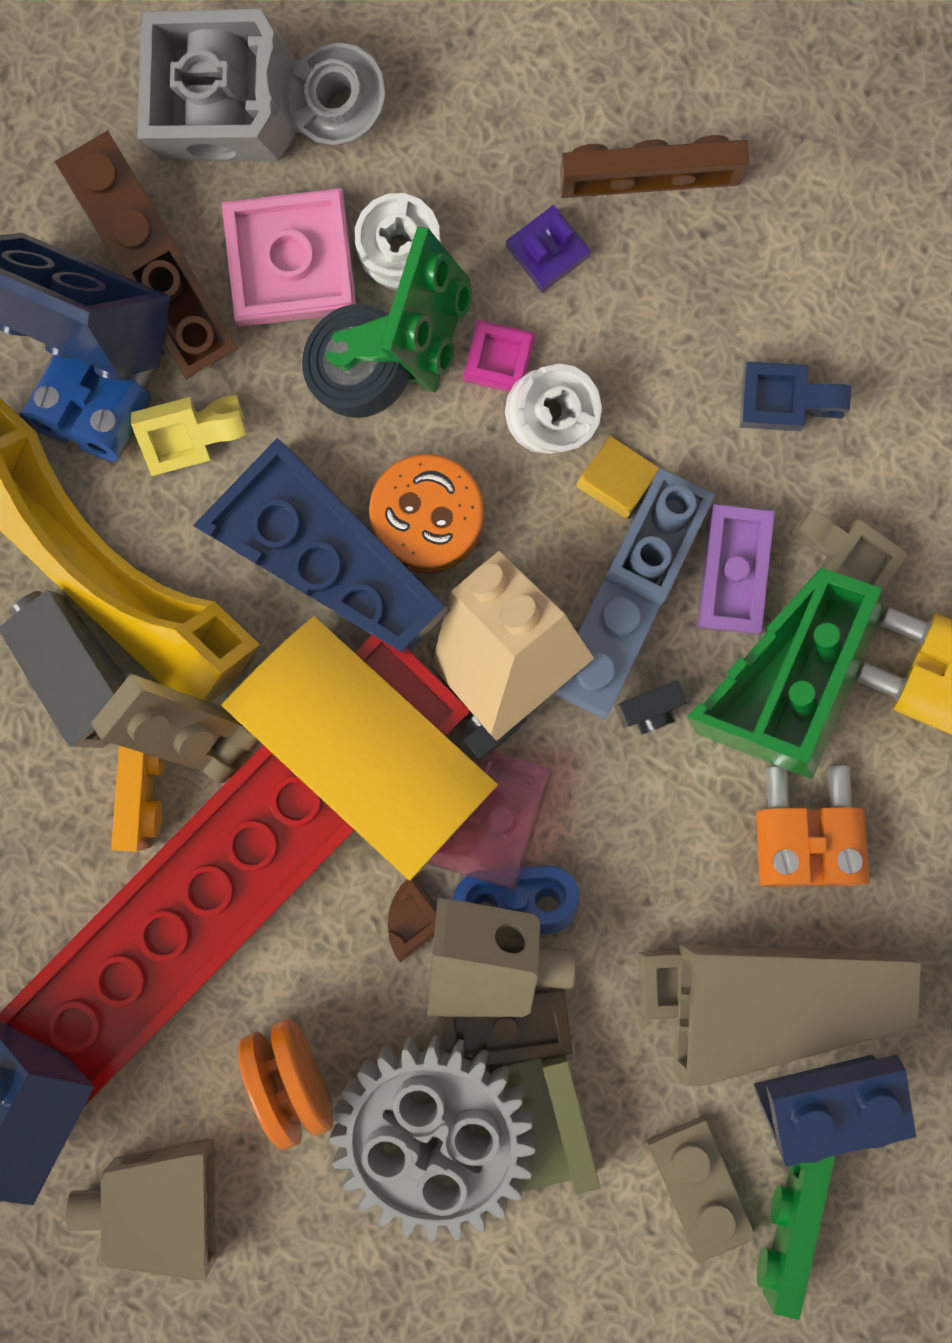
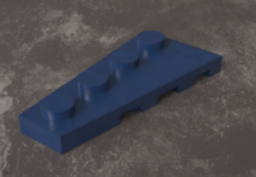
(311, 540)

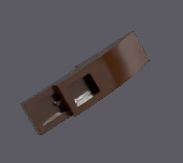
(146, 250)

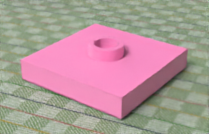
(288, 256)

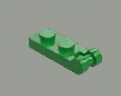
(798, 1217)

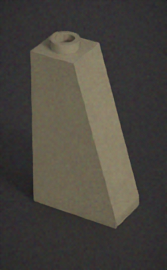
(781, 1004)

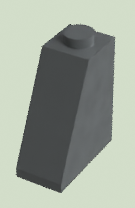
(62, 664)

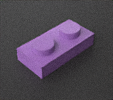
(735, 569)

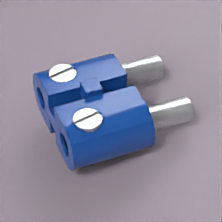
(85, 407)

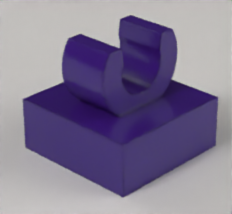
(548, 248)

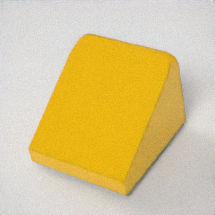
(617, 477)

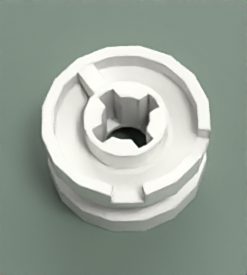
(381, 221)
(531, 420)

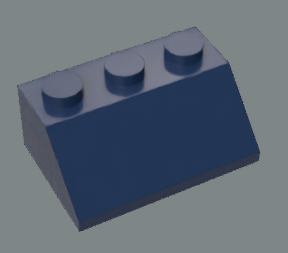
(80, 308)

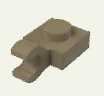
(856, 552)

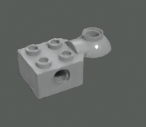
(233, 91)

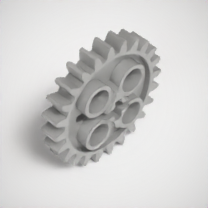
(462, 1096)

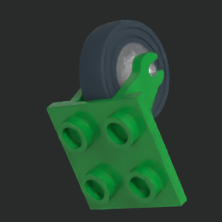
(365, 357)

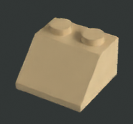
(505, 646)

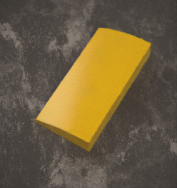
(360, 746)

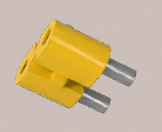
(927, 687)

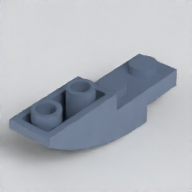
(635, 589)

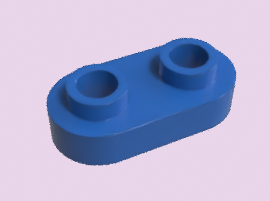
(532, 885)

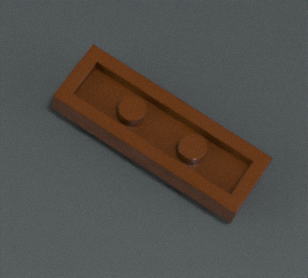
(653, 167)

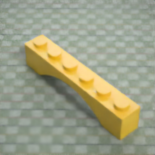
(173, 636)

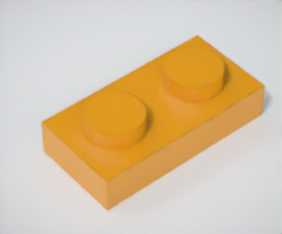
(135, 812)

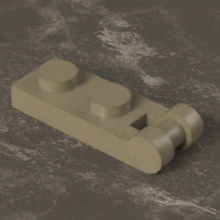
(173, 727)

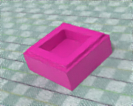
(498, 355)

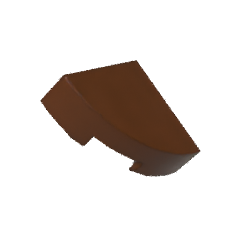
(411, 919)

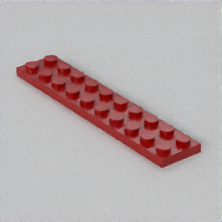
(199, 899)

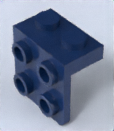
(838, 1108)

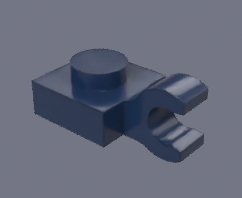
(780, 396)

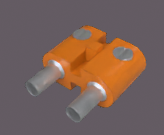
(812, 845)

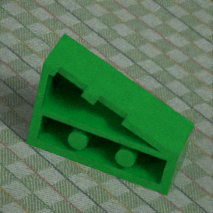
(797, 677)

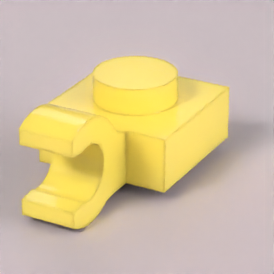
(179, 436)

